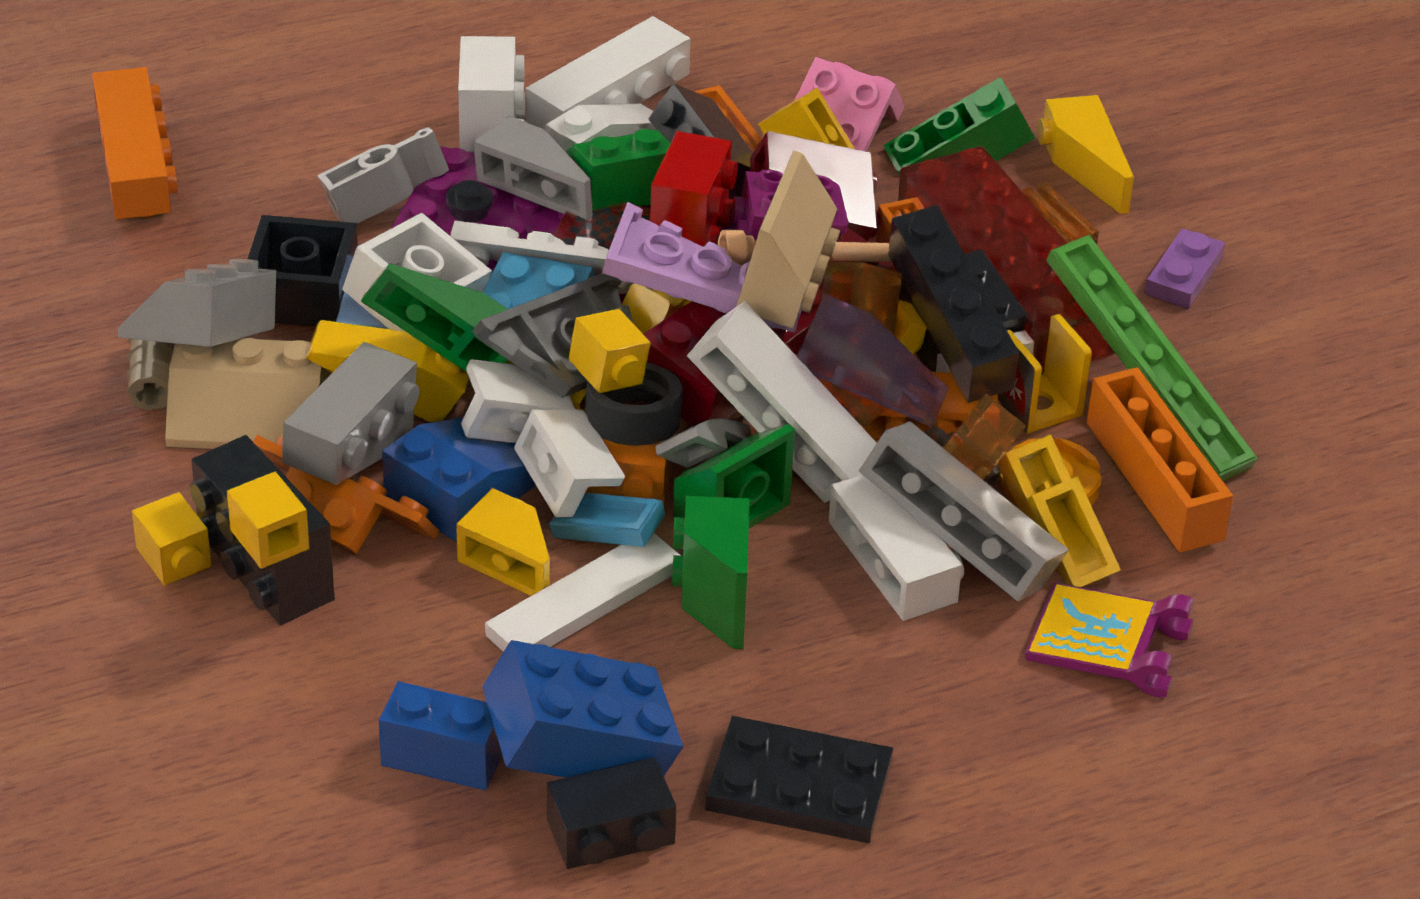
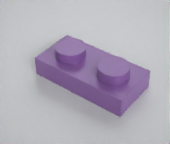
(1185, 268)

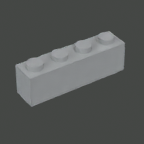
(963, 510)

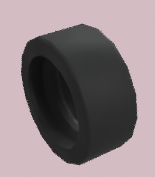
(638, 423)

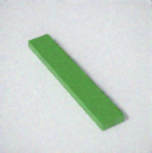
(1143, 345)

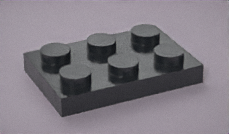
(799, 779)

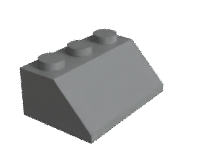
(207, 306)

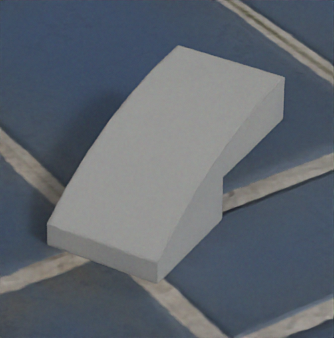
(703, 441)

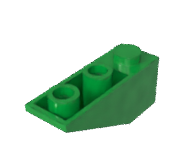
(981, 119)

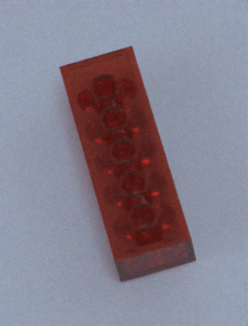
(996, 216)

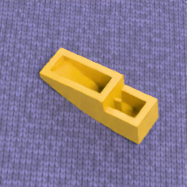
(1061, 507)

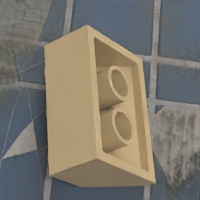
(791, 246)
(236, 390)

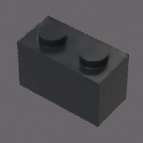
(611, 813)

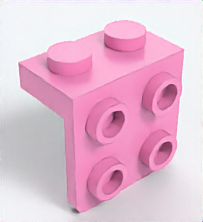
(854, 98)

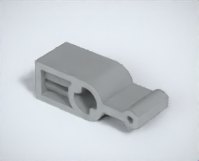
(382, 176)

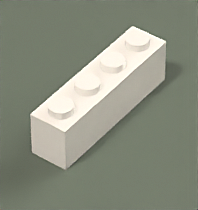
(614, 73)
(777, 389)

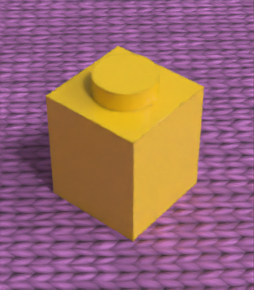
(609, 350)
(268, 519)
(171, 538)

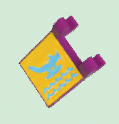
(1110, 634)

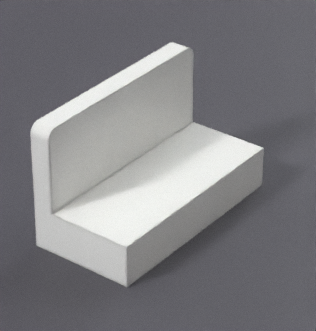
(505, 401)
(565, 458)

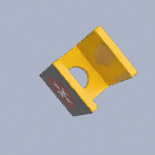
(1062, 382)

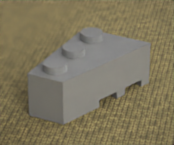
(352, 415)

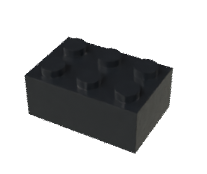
(285, 587)

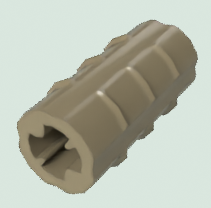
(149, 373)

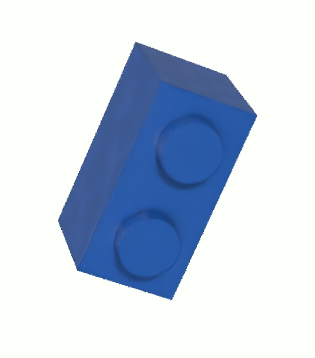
(439, 736)

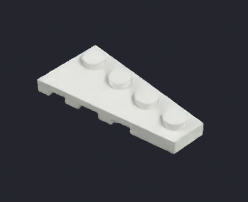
(490, 241)

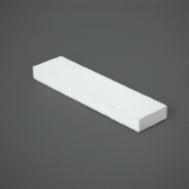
(584, 595)

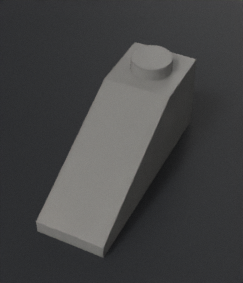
(532, 166)

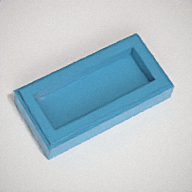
(611, 520)

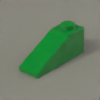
(435, 313)

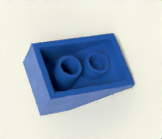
(451, 471)

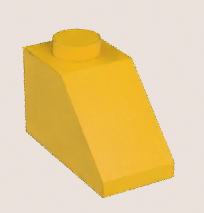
(807, 119)
(505, 542)

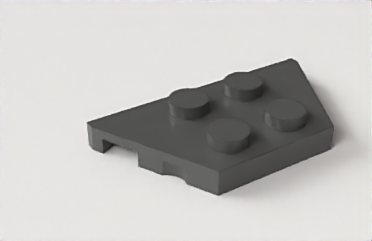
(541, 331)

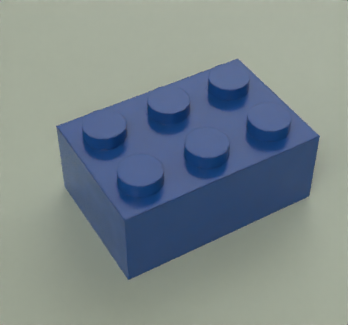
(577, 711)

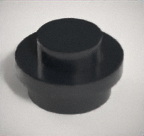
(469, 201)

